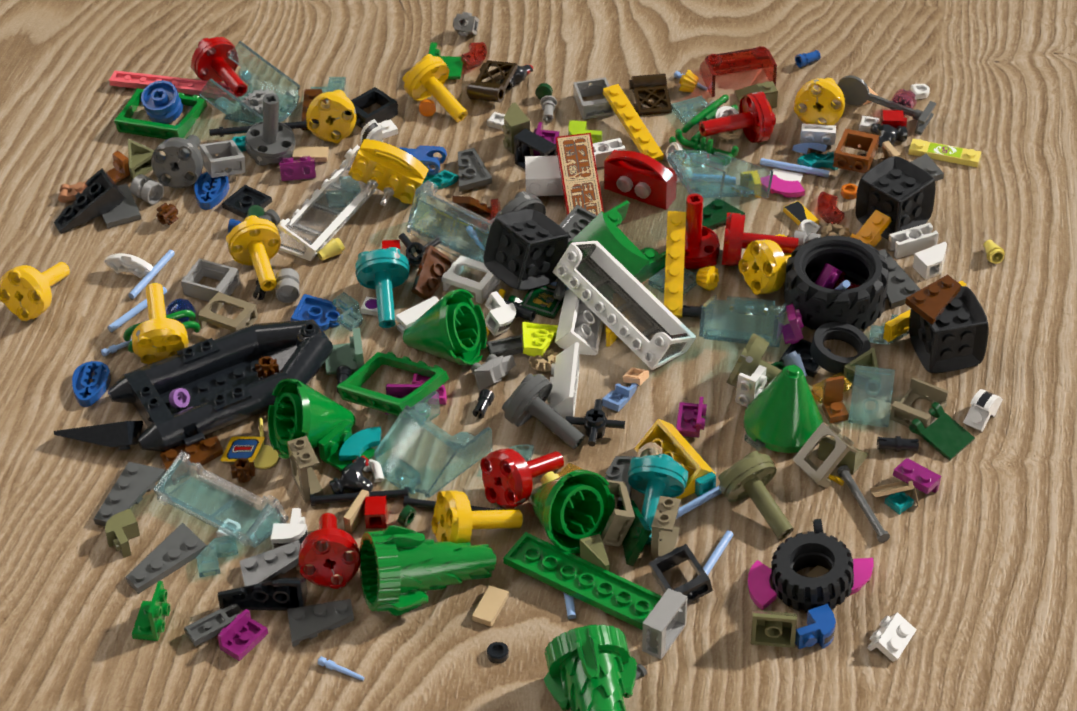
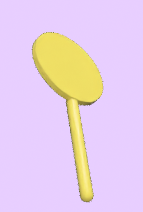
(266, 456)

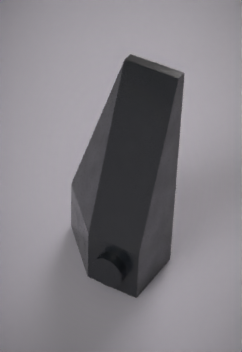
(96, 199)
(110, 435)
(268, 595)

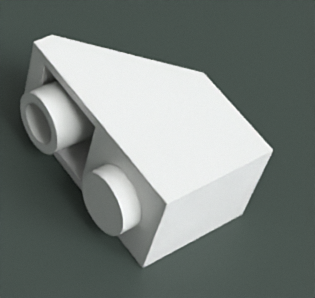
(930, 261)

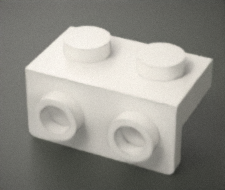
(818, 134)
(750, 387)
(892, 636)

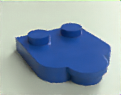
(317, 309)

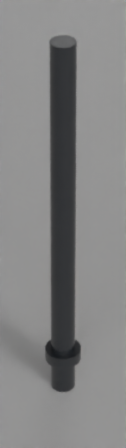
(238, 130)

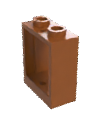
(860, 141)

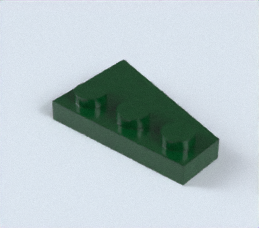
(716, 213)
(636, 536)

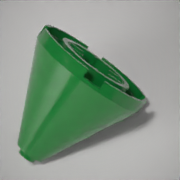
(450, 329)
(302, 413)
(783, 413)
(573, 508)

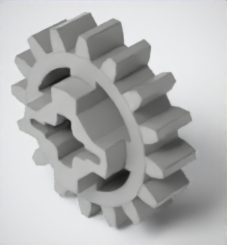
(255, 99)

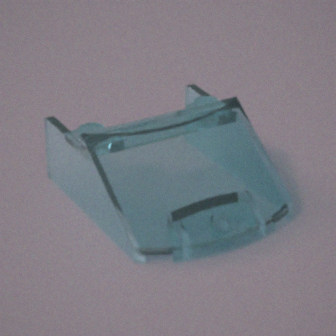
(258, 75)
(719, 174)
(741, 317)
(425, 456)

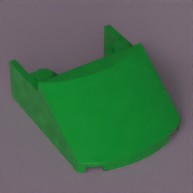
(605, 230)

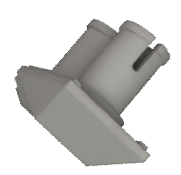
(492, 370)

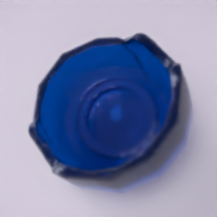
(178, 305)

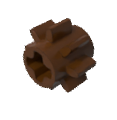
(167, 214)
(266, 367)
(242, 470)

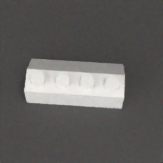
(543, 176)
(578, 325)
(565, 381)

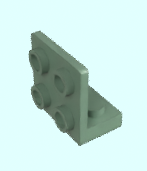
(346, 354)

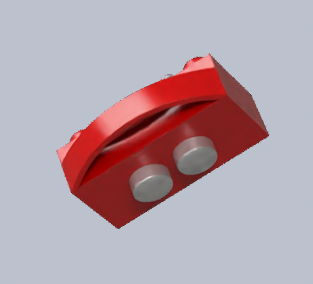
(640, 178)

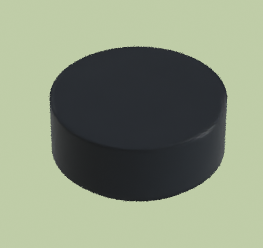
(817, 525)
(497, 652)

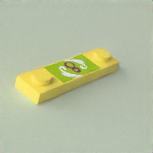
(945, 152)

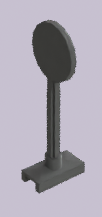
(857, 93)

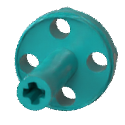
(383, 271)
(656, 477)

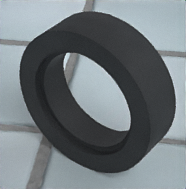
(837, 331)

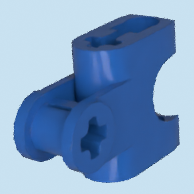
(425, 156)

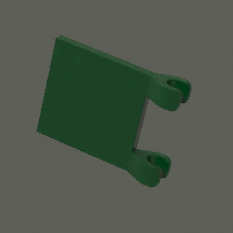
(944, 433)

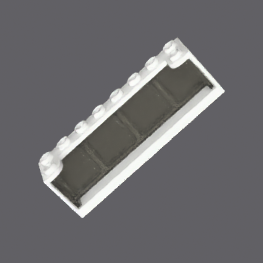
(623, 303)

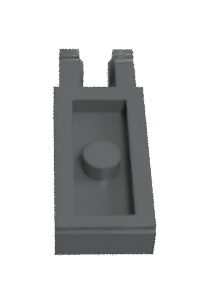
(211, 625)

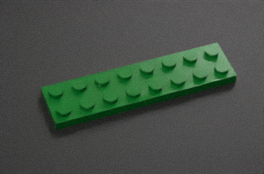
(582, 579)

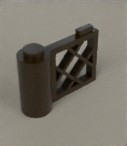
(650, 86)
(490, 90)

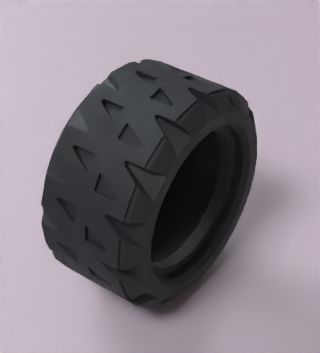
(823, 305)

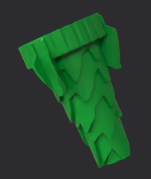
(403, 566)
(590, 669)

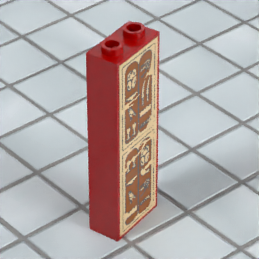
(579, 173)

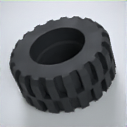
(810, 551)

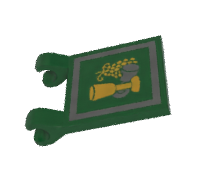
(541, 301)

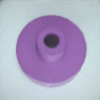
(179, 398)

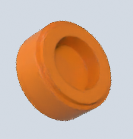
(427, 107)
(849, 191)

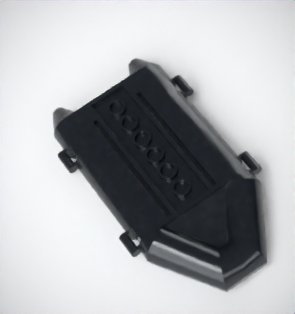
(220, 380)

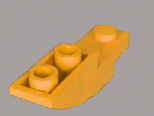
(873, 228)

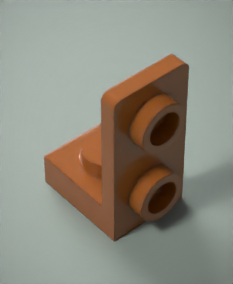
(121, 167)
(833, 400)

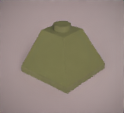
(767, 87)

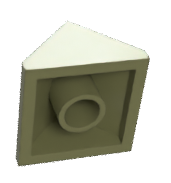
(851, 459)

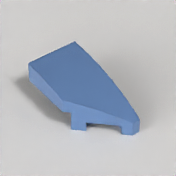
(803, 147)
(619, 397)

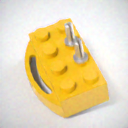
(388, 170)

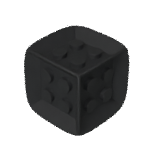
(897, 191)
(524, 249)
(956, 337)

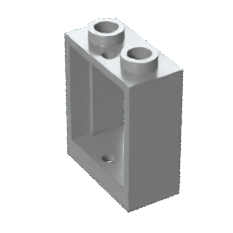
(592, 108)
(228, 157)
(227, 275)
(664, 623)

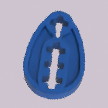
(210, 198)
(95, 389)

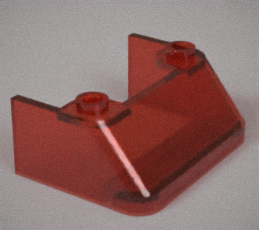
(737, 62)

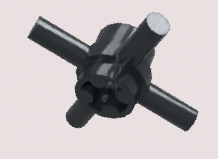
(415, 247)
(595, 423)

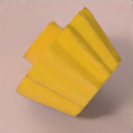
(688, 82)
(708, 277)

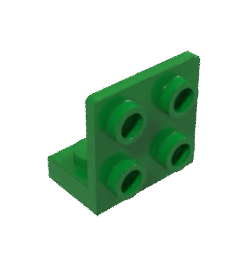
(454, 63)
(331, 444)
(152, 616)

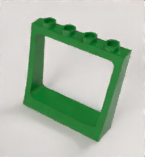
(125, 123)
(352, 392)

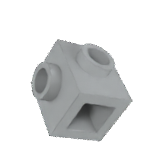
(465, 24)

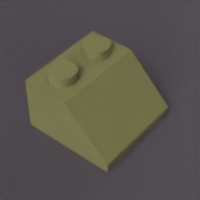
(514, 123)
(773, 628)

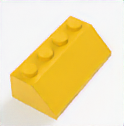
(679, 449)

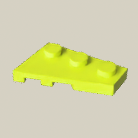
(537, 337)

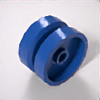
(162, 102)

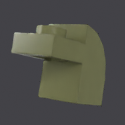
(120, 529)

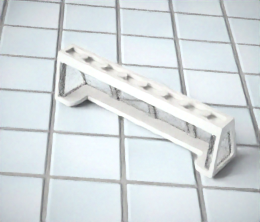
(316, 222)

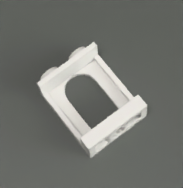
(481, 289)

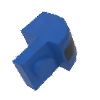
(819, 628)

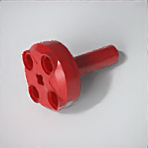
(213, 62)
(753, 117)
(736, 240)
(701, 243)
(510, 477)
(329, 555)

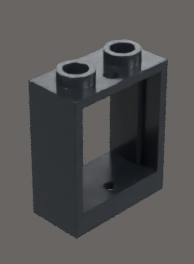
(374, 95)
(528, 139)
(698, 587)

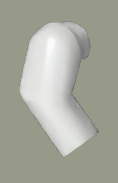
(376, 469)

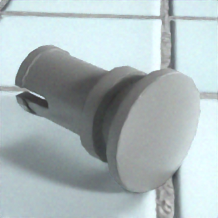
(548, 105)

